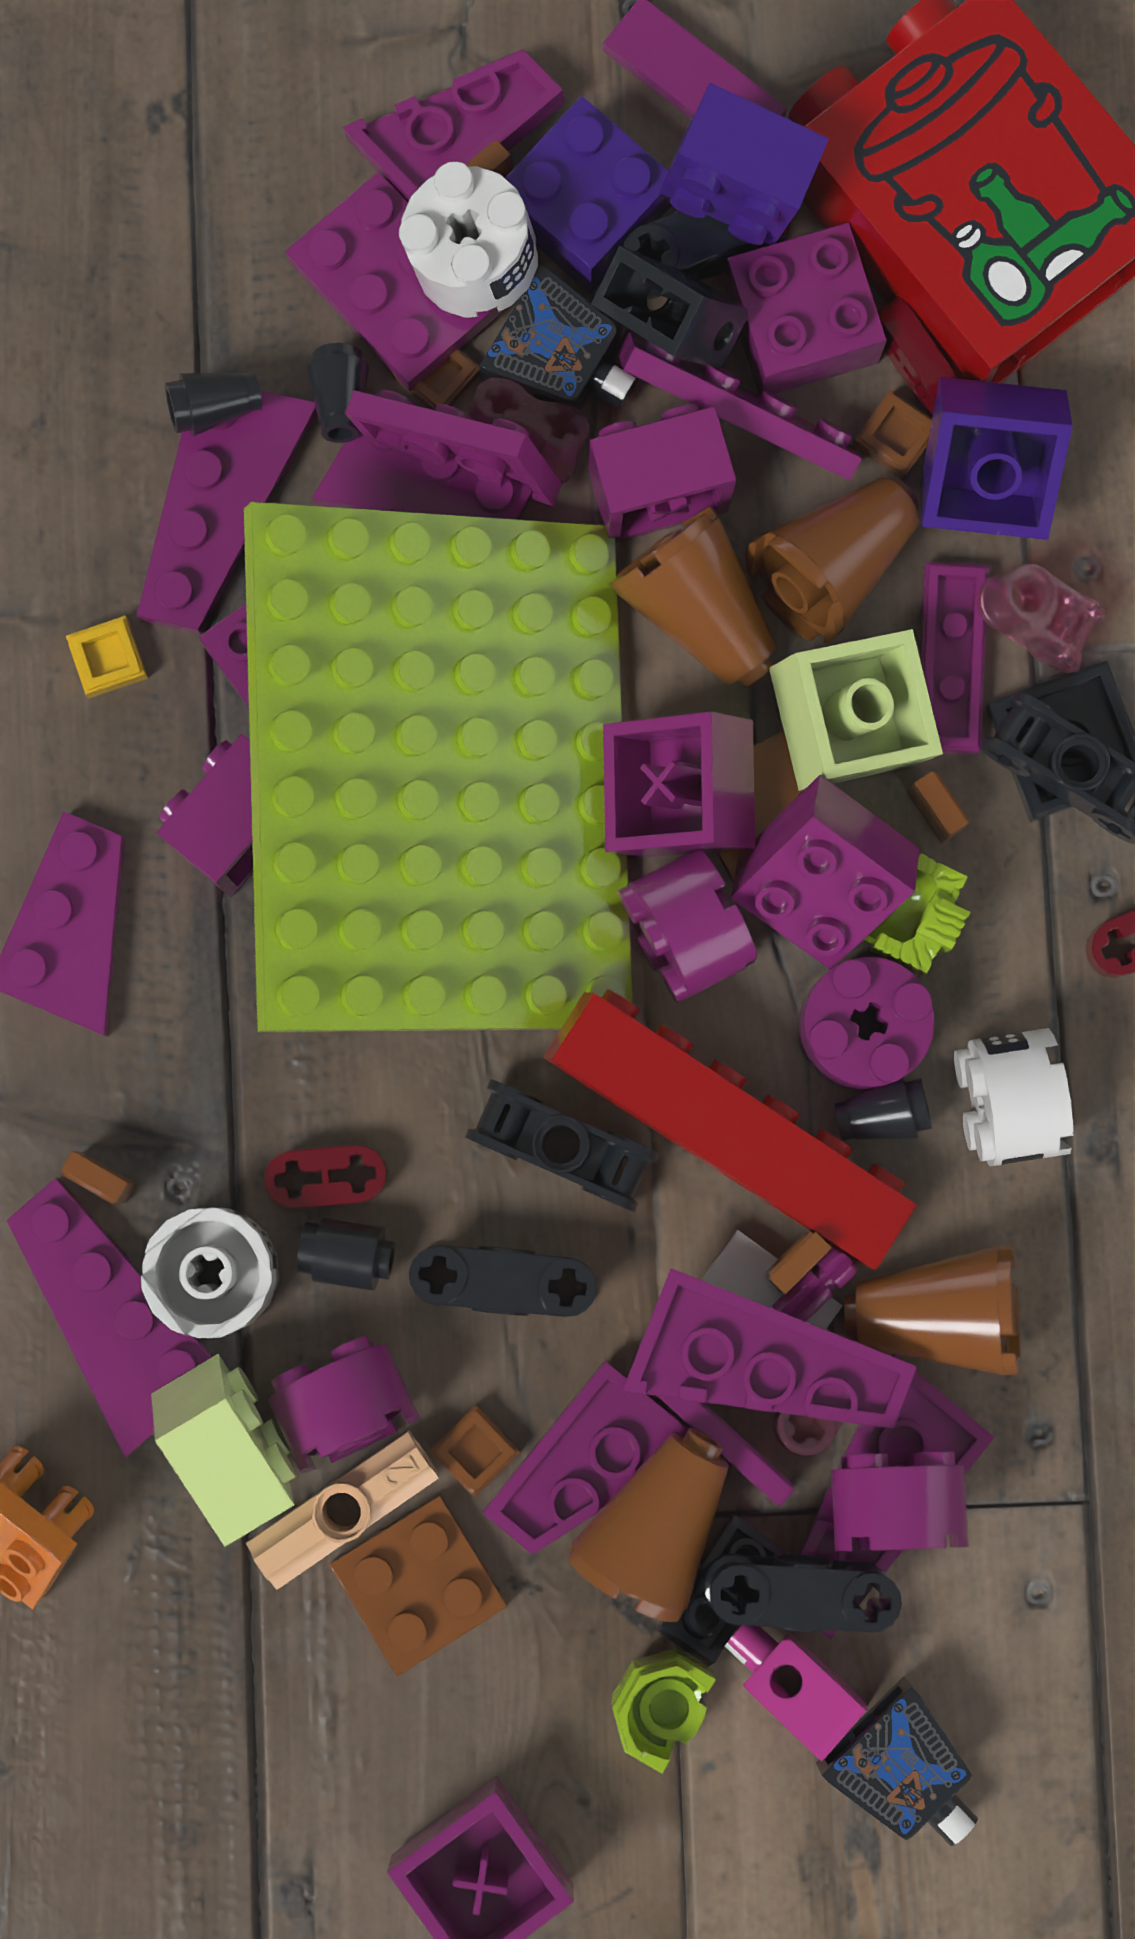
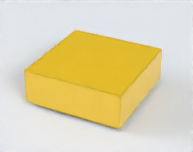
(107, 657)

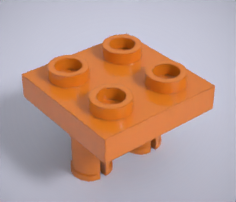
(33, 1543)

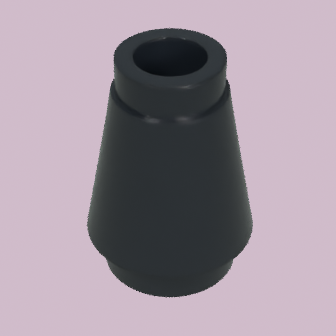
(333, 377)
(211, 399)
(885, 1112)

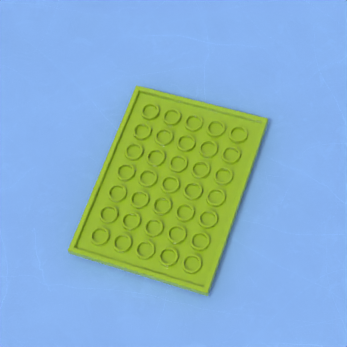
(430, 769)

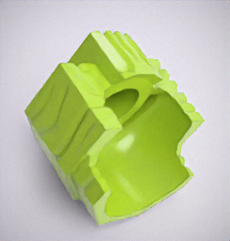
(925, 921)
(660, 1704)

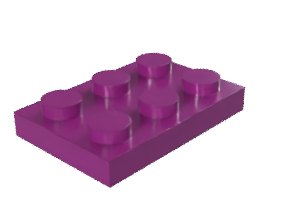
(369, 282)

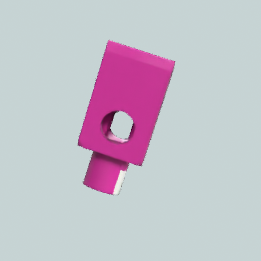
(819, 1711)

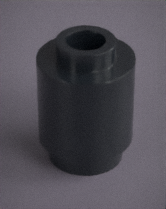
(345, 1253)

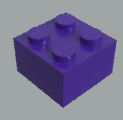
(742, 166)
(588, 191)
(995, 458)

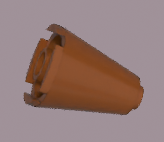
(833, 556)
(701, 599)
(944, 1312)
(656, 1527)

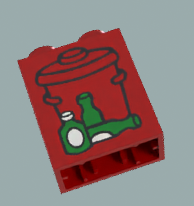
(976, 183)

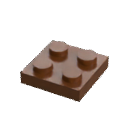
(418, 1585)

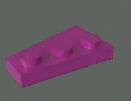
(456, 124)
(447, 431)
(386, 479)
(66, 927)
(581, 1461)

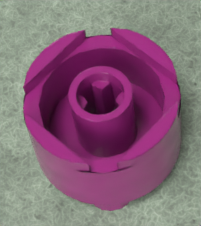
(688, 925)
(899, 1007)
(341, 1404)
(899, 1505)

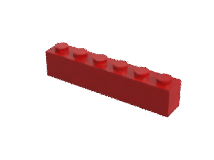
(729, 1128)

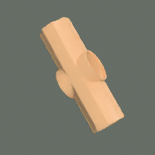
(308, 1532)

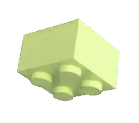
(855, 709)
(223, 1449)

